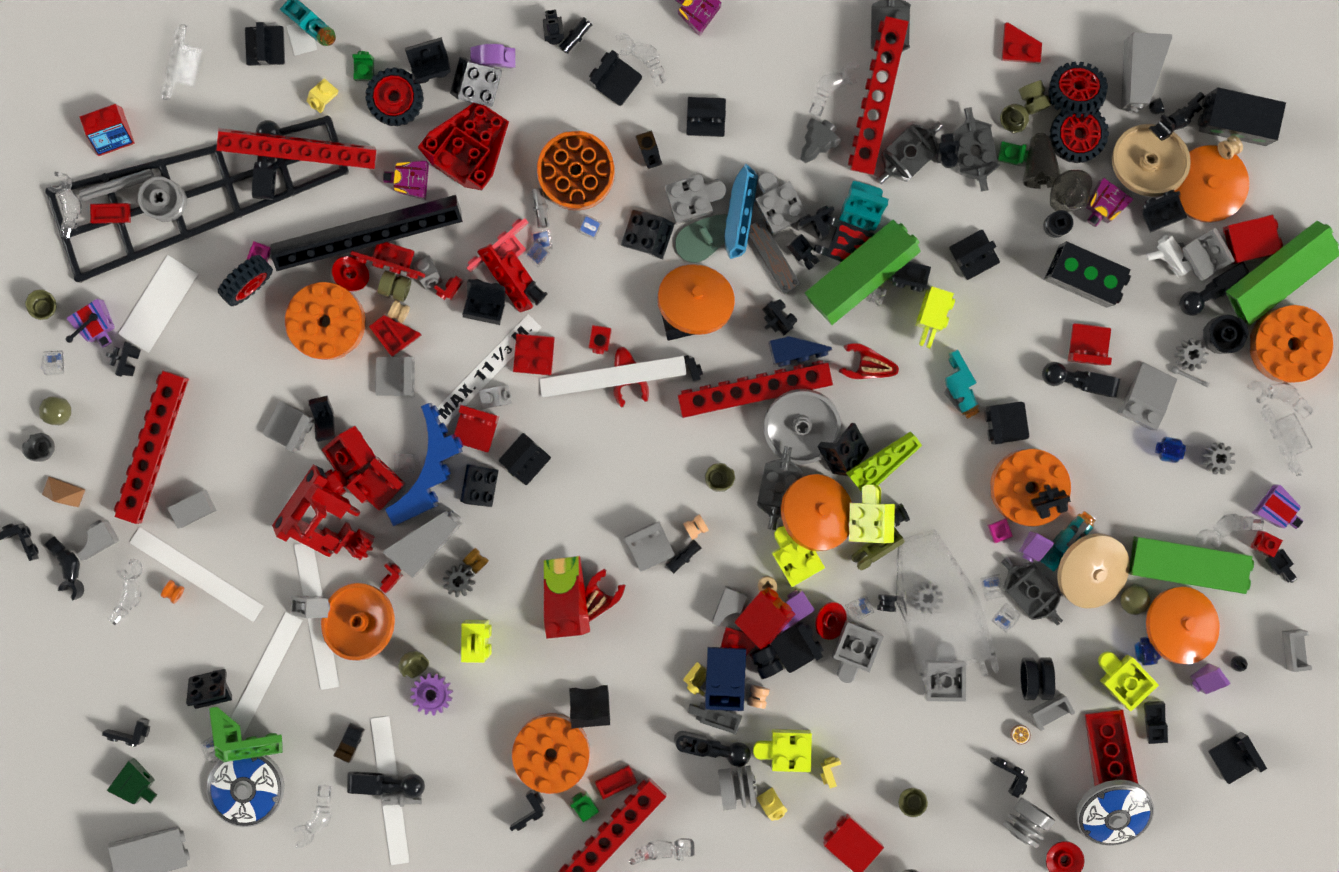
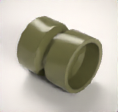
(1034, 97)
(394, 286)

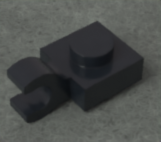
(1281, 564)

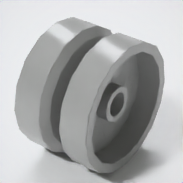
(152, 193)

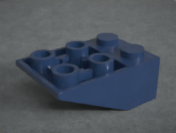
(790, 348)
(725, 678)

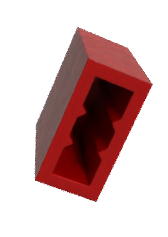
(1253, 238)
(765, 617)
(852, 844)

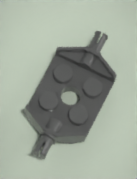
(891, 8)
(976, 133)
(896, 161)
(776, 471)
(1019, 582)

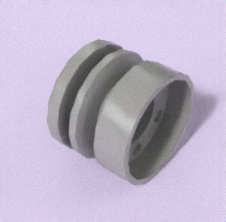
(737, 787)
(1029, 822)

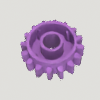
(440, 688)

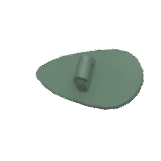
(701, 238)

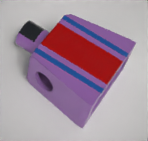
(96, 329)
(1279, 508)

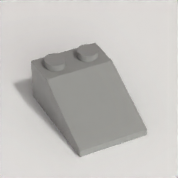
(1148, 397)

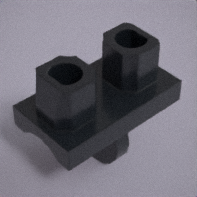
(553, 27)
(948, 151)
(776, 319)
(127, 351)
(1050, 498)

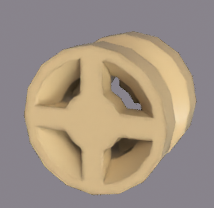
(1230, 147)
(398, 311)
(766, 582)

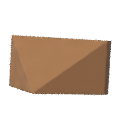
(63, 492)

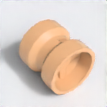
(691, 528)
(758, 696)

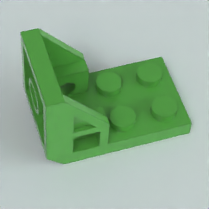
(229, 743)

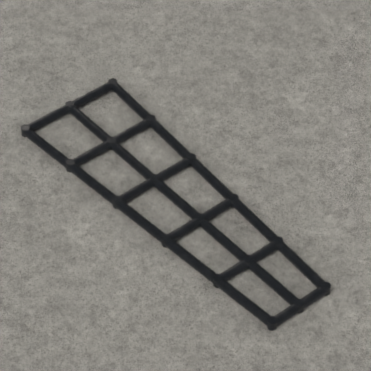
(185, 234)

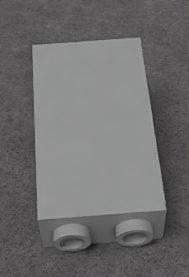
(1141, 68)
(421, 545)
(150, 852)

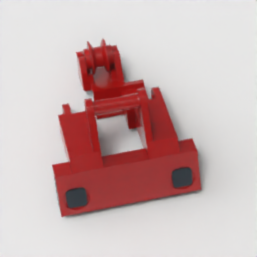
(313, 493)

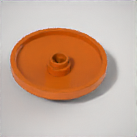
(1213, 185)
(696, 299)
(816, 512)
(358, 622)
(1182, 625)

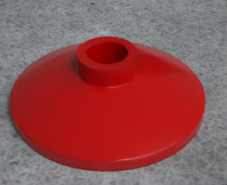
(356, 270)
(830, 620)
(1075, 858)

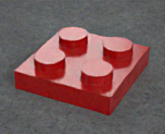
(534, 354)

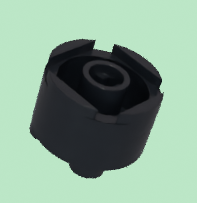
(1236, 336)

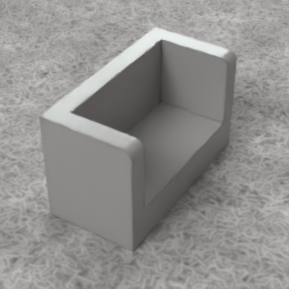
(192, 509)
(1295, 650)
(1050, 711)

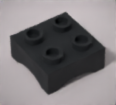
(589, 707)

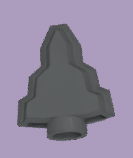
(819, 139)

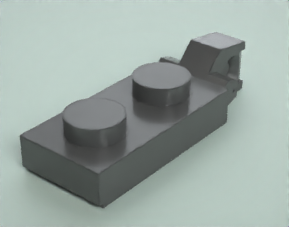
(719, 719)

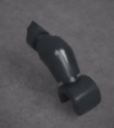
(1178, 119)
(70, 567)

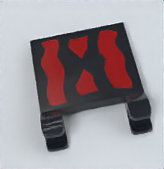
(845, 240)

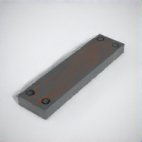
(773, 257)

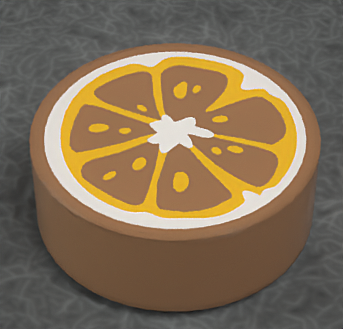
(1020, 734)

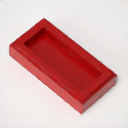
(110, 213)
(616, 782)

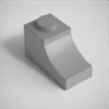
(99, 538)
(730, 602)
(309, 606)

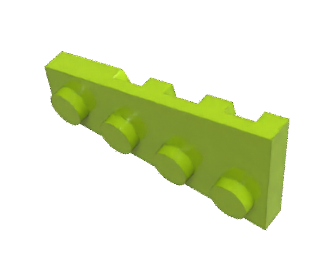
(885, 462)

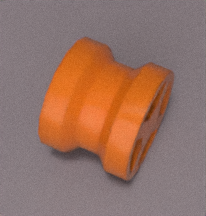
(172, 591)

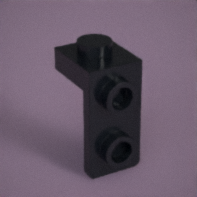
(695, 370)
(324, 418)
(24, 534)
(141, 731)
(1019, 784)
(535, 800)

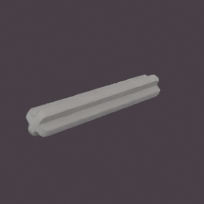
(115, 185)

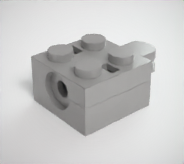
(693, 196)
(780, 203)
(854, 650)
(951, 687)

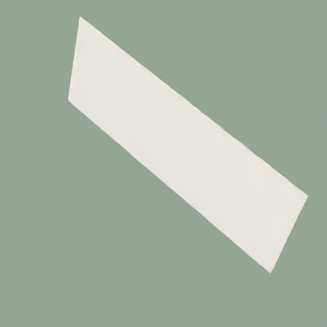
(158, 303)

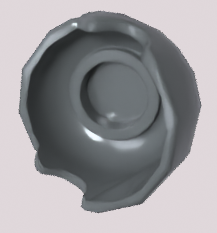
(38, 447)

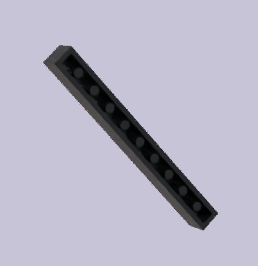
(366, 233)

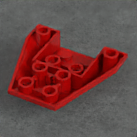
(467, 145)

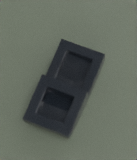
(1156, 722)

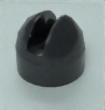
(1156, 106)
(1236, 667)

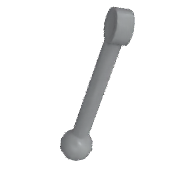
(1175, 370)

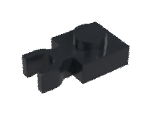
(802, 250)

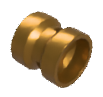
(472, 557)

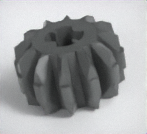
(463, 586)

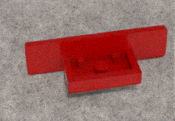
(391, 256)
(510, 274)

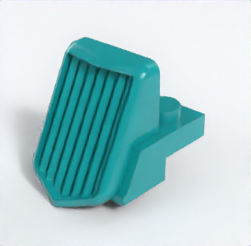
(863, 206)

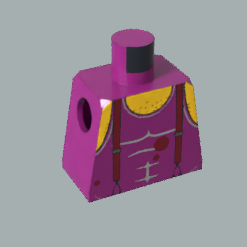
(698, 13)
(409, 178)
(1106, 202)

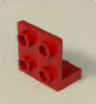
(1090, 345)
(476, 428)
(381, 483)

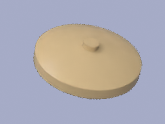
(1149, 164)
(1093, 570)

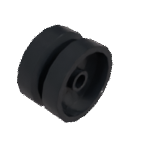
(1037, 678)

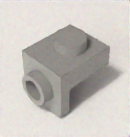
(427, 267)
(495, 396)

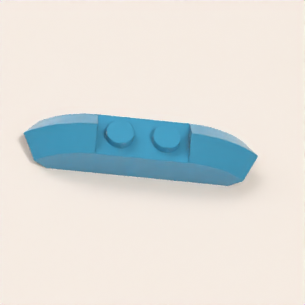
(740, 212)

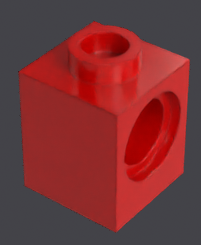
(604, 331)
(1266, 543)

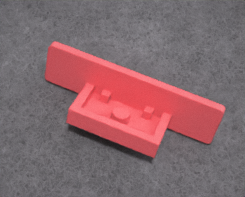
(505, 243)

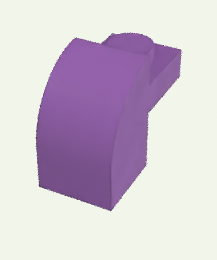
(493, 55)

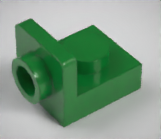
(363, 66)
(1012, 153)
(584, 806)

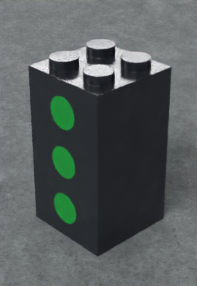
(1242, 115)
(1088, 275)

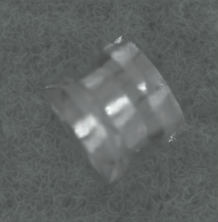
(877, 296)

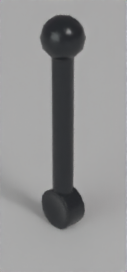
(92, 317)

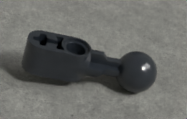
(265, 169)
(1194, 302)
(1056, 374)
(737, 754)
(377, 784)

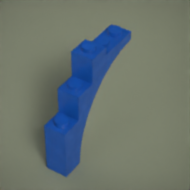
(434, 472)

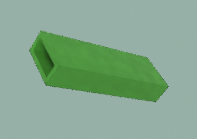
(863, 271)
(1283, 272)
(1190, 565)

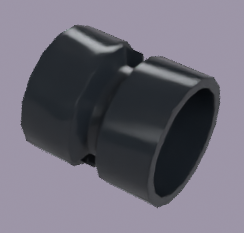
(1058, 224)
(766, 662)

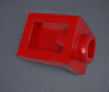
(452, 285)
(359, 492)
(389, 581)

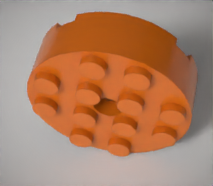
(580, 190)
(305, 319)
(1310, 348)
(1010, 482)
(550, 773)

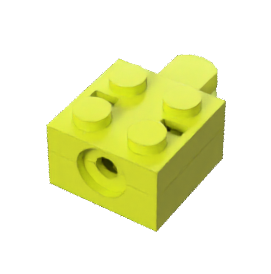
(934, 313)
(871, 519)
(795, 558)
(475, 641)
(1124, 681)
(786, 752)

